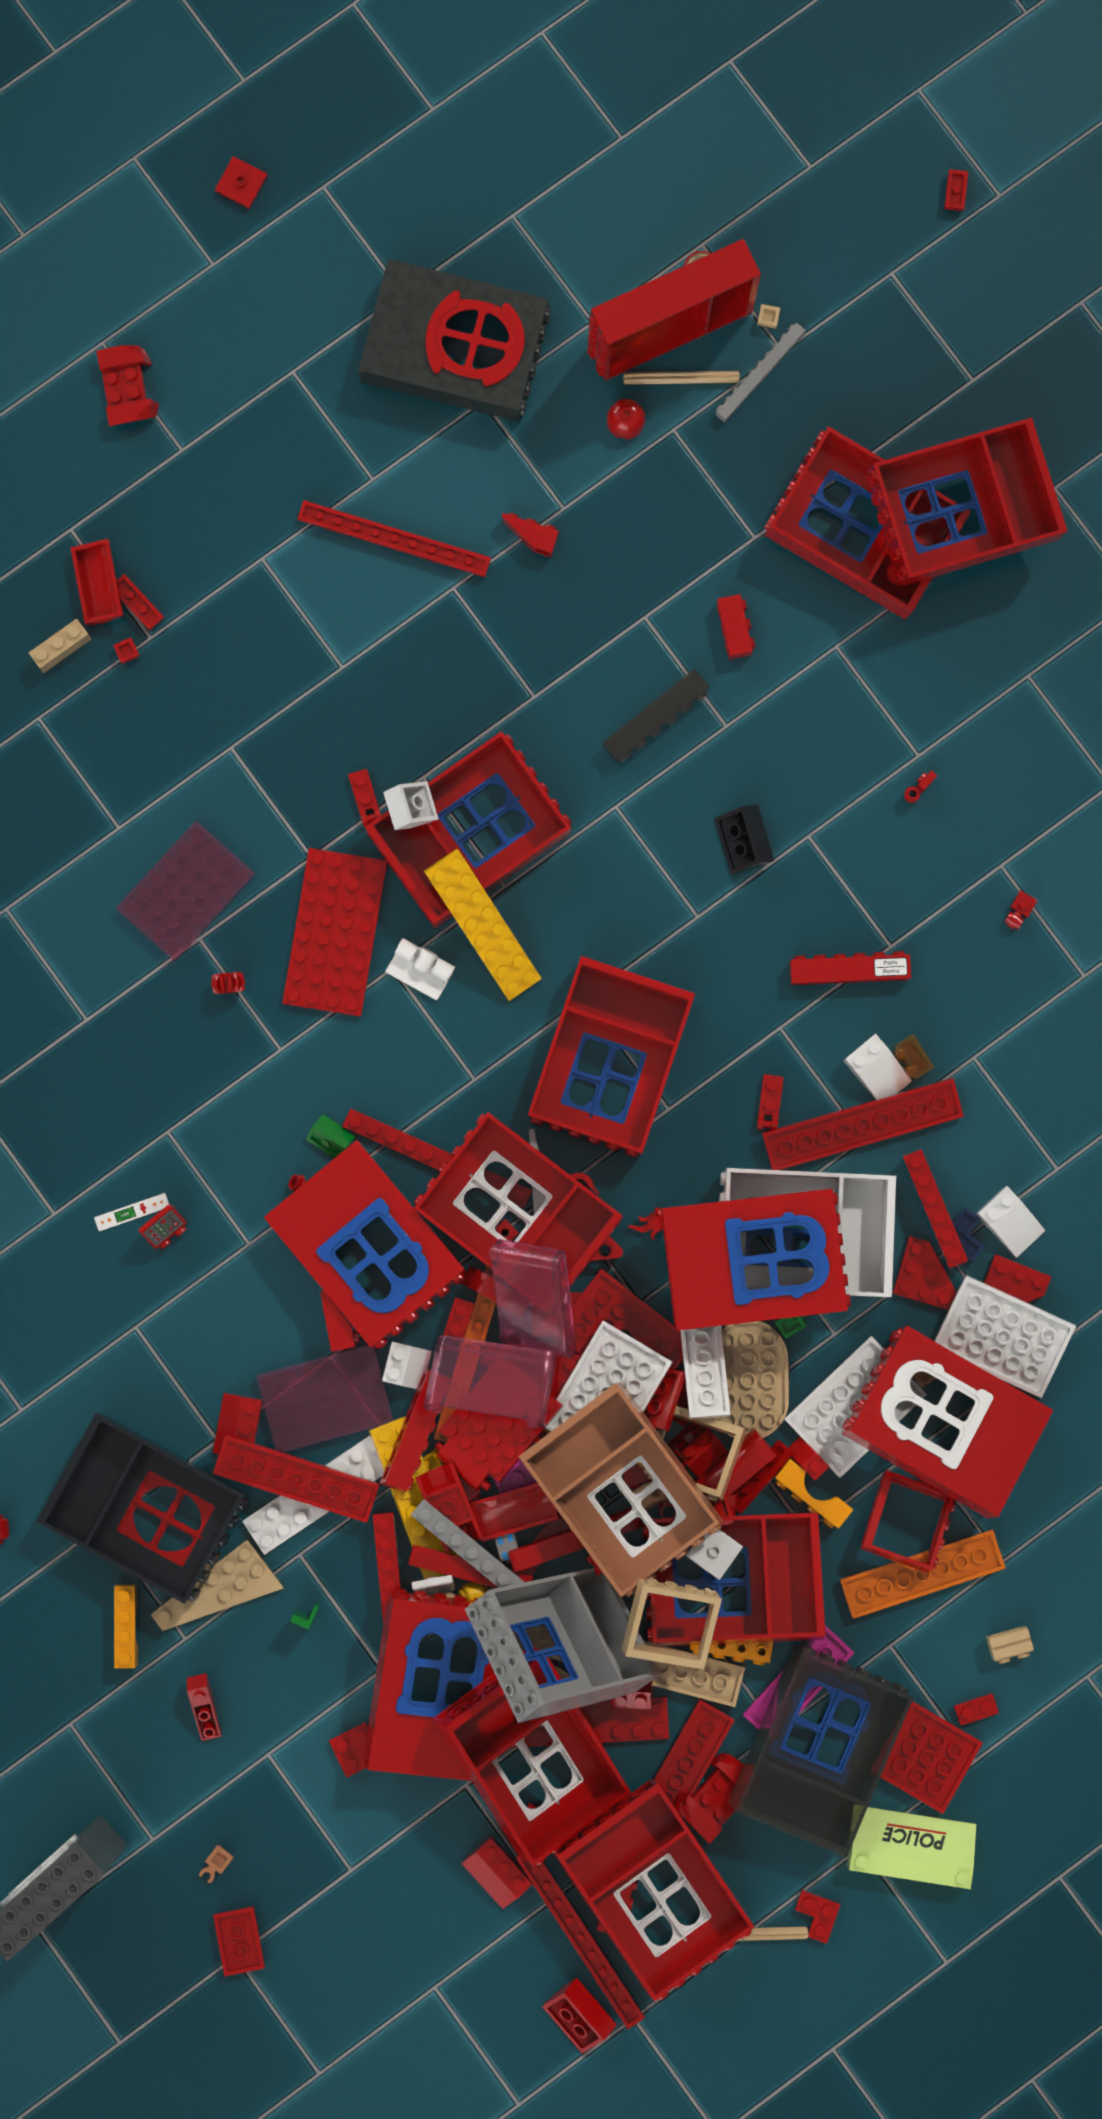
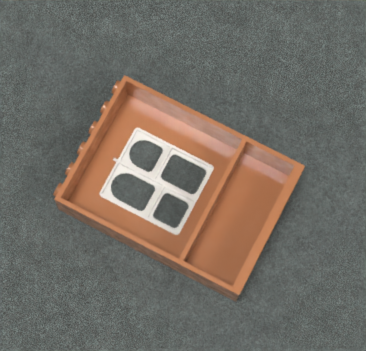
(596, 1450)

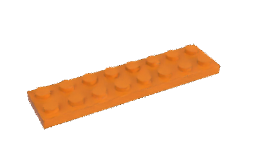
(899, 1583)

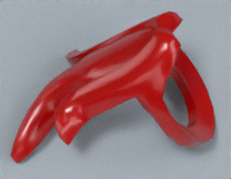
(654, 1222)

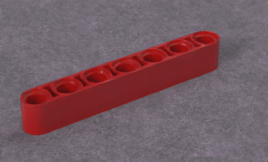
(559, 1545)

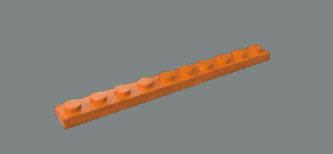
(476, 1330)

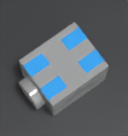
(505, 1544)

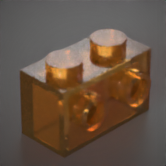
(913, 1056)

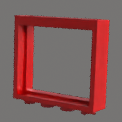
(942, 1525)

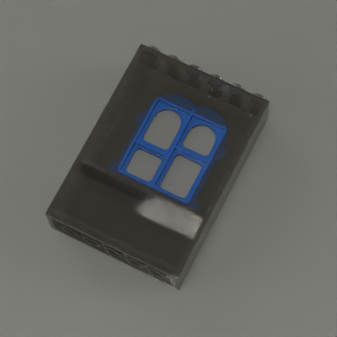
(796, 1788)

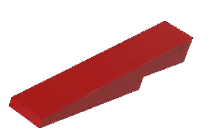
(452, 1565)

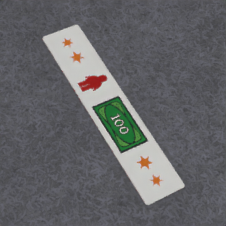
(131, 1212)

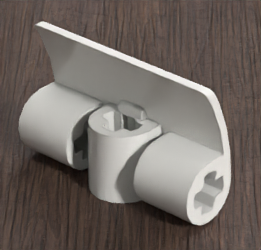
(420, 969)

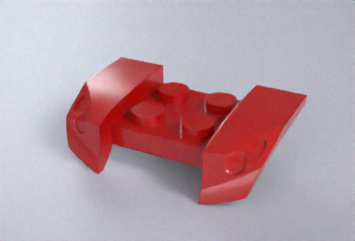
(125, 384)
(709, 1805)

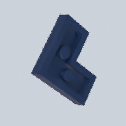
(964, 1225)

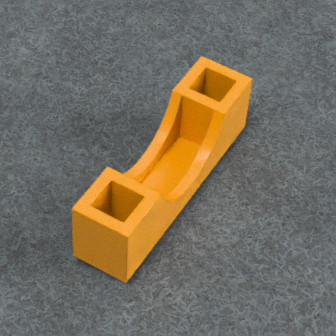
(833, 1509)
(125, 1626)

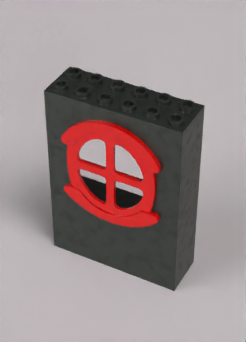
(408, 330)

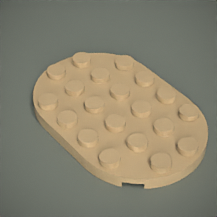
(755, 1376)

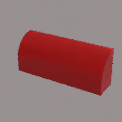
(752, 1457)

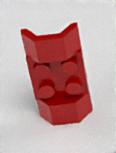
(446, 1493)

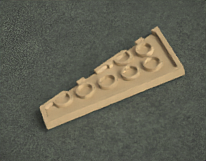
(232, 1581)

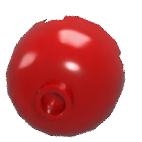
(626, 419)

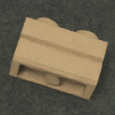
(1009, 1644)

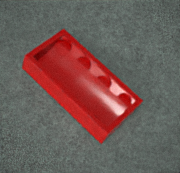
(97, 582)
(513, 1511)

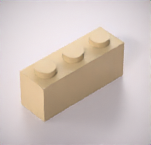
(60, 645)

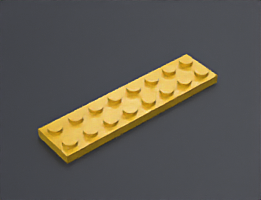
(482, 924)
(384, 1439)

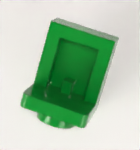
(790, 1325)

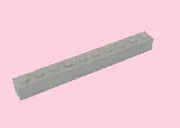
(757, 375)

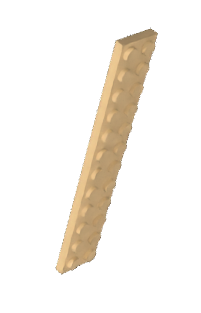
(717, 1682)

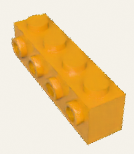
(757, 1652)

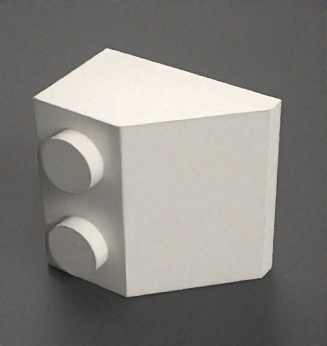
(410, 805)
(406, 1365)

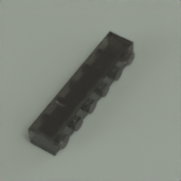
(656, 716)

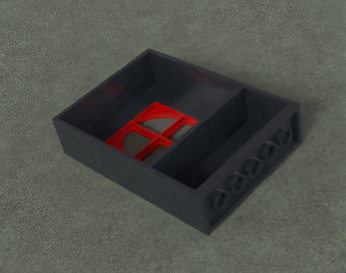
(106, 1485)

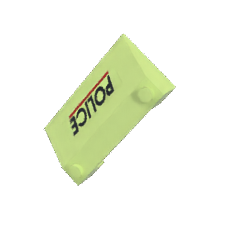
(914, 1848)

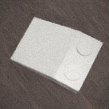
(877, 1068)
(1010, 1221)

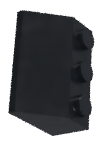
(744, 839)

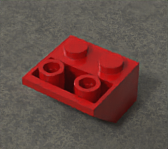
(698, 1448)

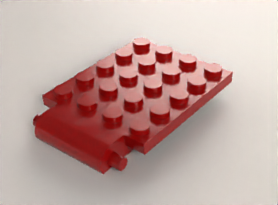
(487, 1443)

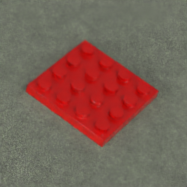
(930, 1757)

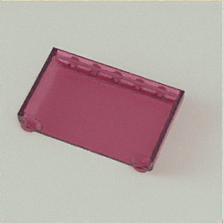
(533, 1297)
(491, 1379)

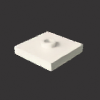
(715, 1553)
(435, 1585)

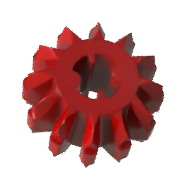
(228, 983)

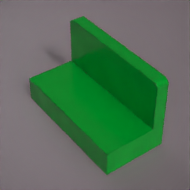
(329, 1136)
(304, 1620)

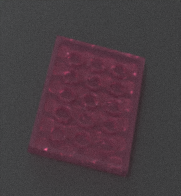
(185, 891)
(324, 1398)

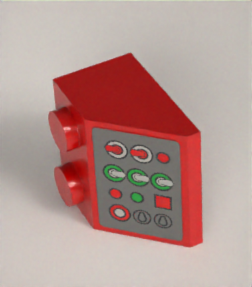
(163, 1227)

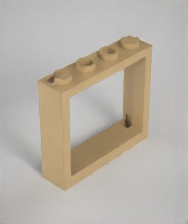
(738, 1432)
(664, 1655)

